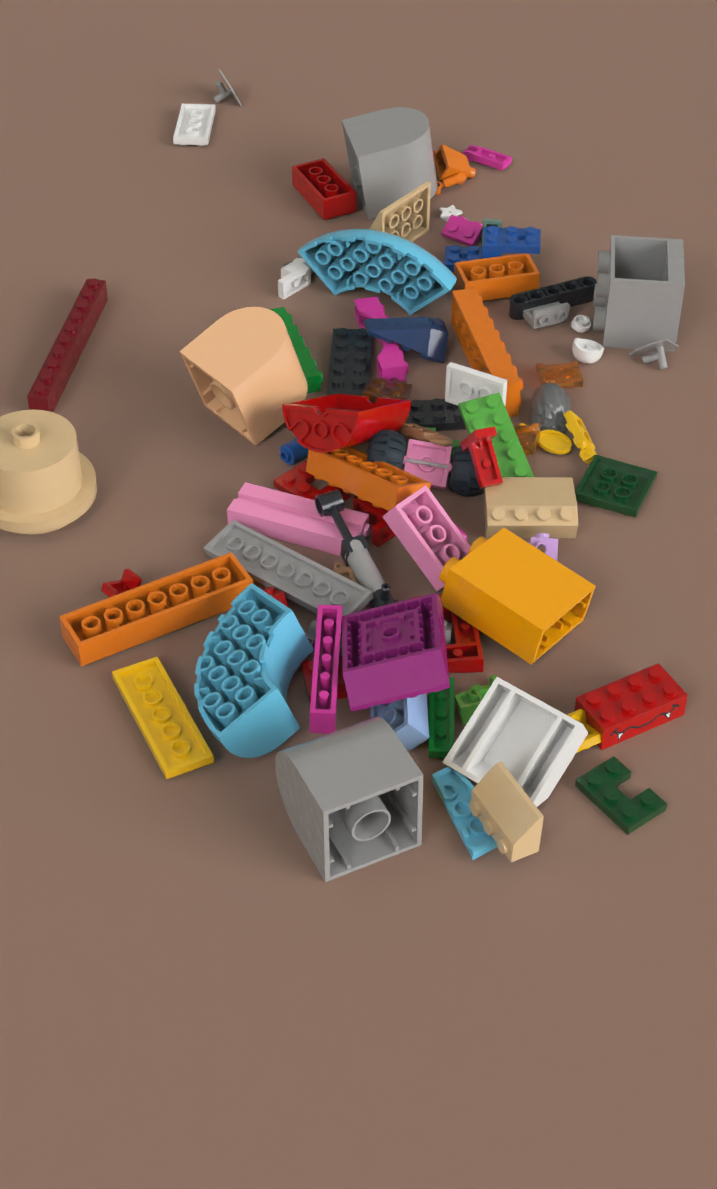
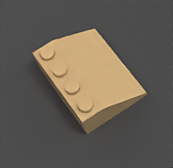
(406, 216)
(532, 507)

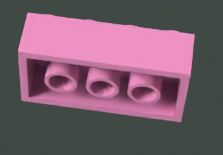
(427, 533)

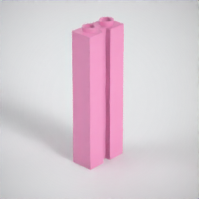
(293, 518)

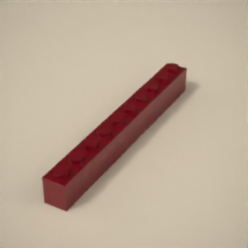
(68, 346)

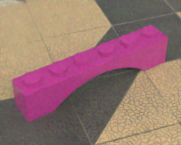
(391, 359)

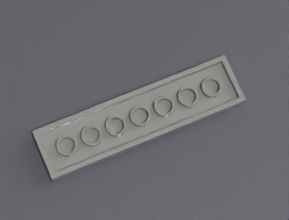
(288, 571)

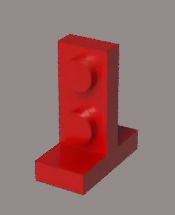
(483, 456)
(380, 529)

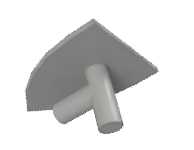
(224, 92)
(656, 352)

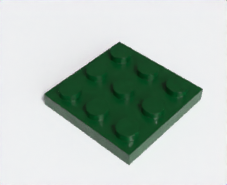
(615, 485)

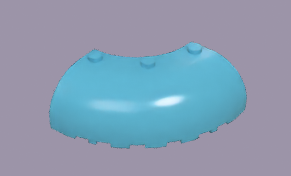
(378, 264)
(248, 674)

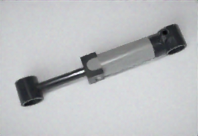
(355, 550)

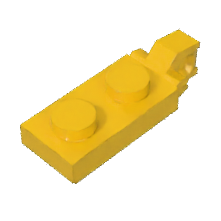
(581, 436)

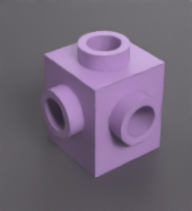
(549, 544)

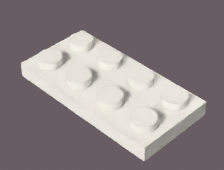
(194, 124)

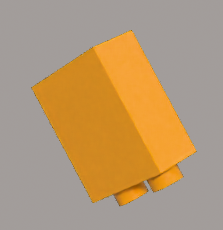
(515, 594)

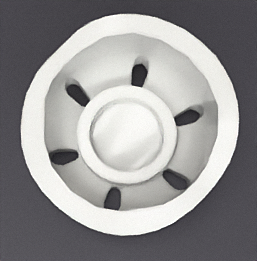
(587, 350)

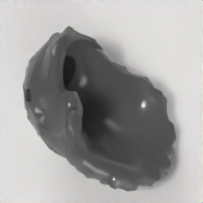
(548, 407)

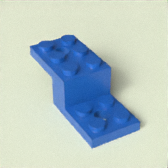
(495, 243)

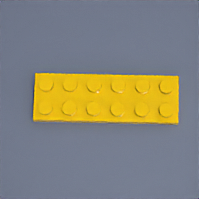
(162, 717)

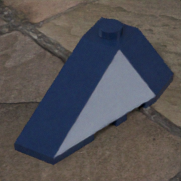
(416, 333)

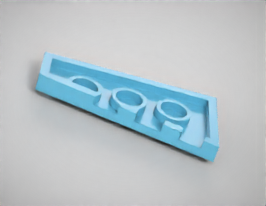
(456, 794)

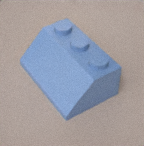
(407, 719)

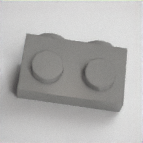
(547, 314)

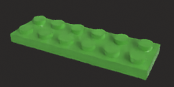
(491, 412)

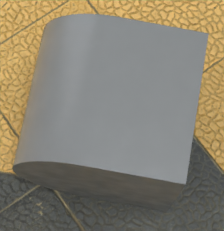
(389, 156)
(352, 796)

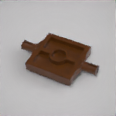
(387, 389)

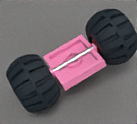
(427, 462)

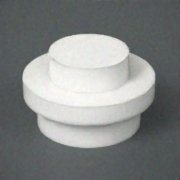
(581, 323)

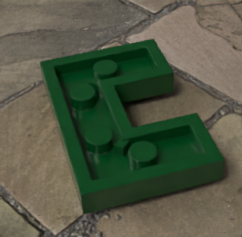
(601, 788)

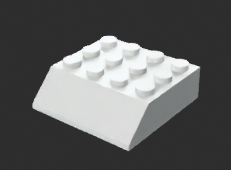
(523, 735)

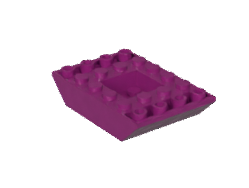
(394, 652)

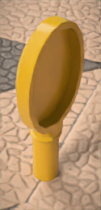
(554, 441)

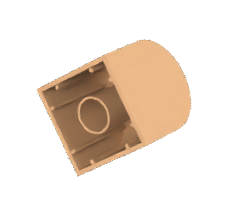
(246, 370)

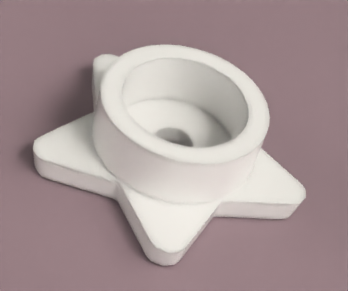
(446, 212)

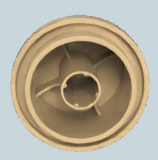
(42, 473)

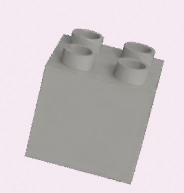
(639, 291)

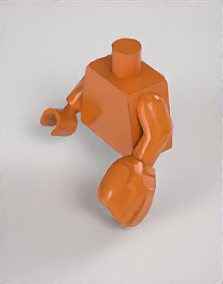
(451, 167)

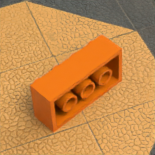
(497, 276)

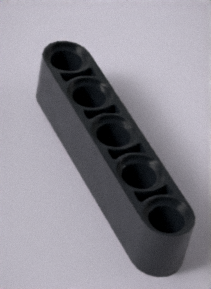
(573, 292)

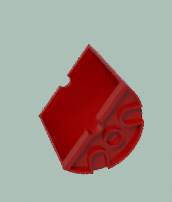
(342, 420)

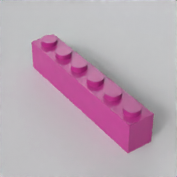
(326, 669)

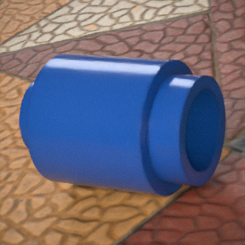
(293, 452)

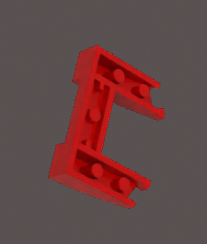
(466, 653)

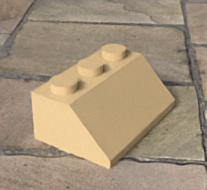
(507, 813)

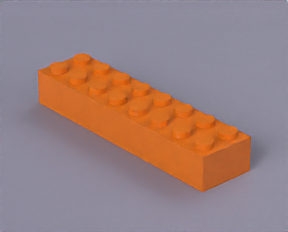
(483, 344)
(153, 609)

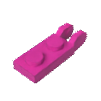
(487, 157)

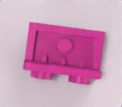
(462, 230)

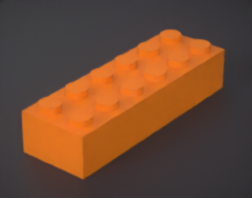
(370, 481)

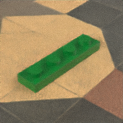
(441, 721)

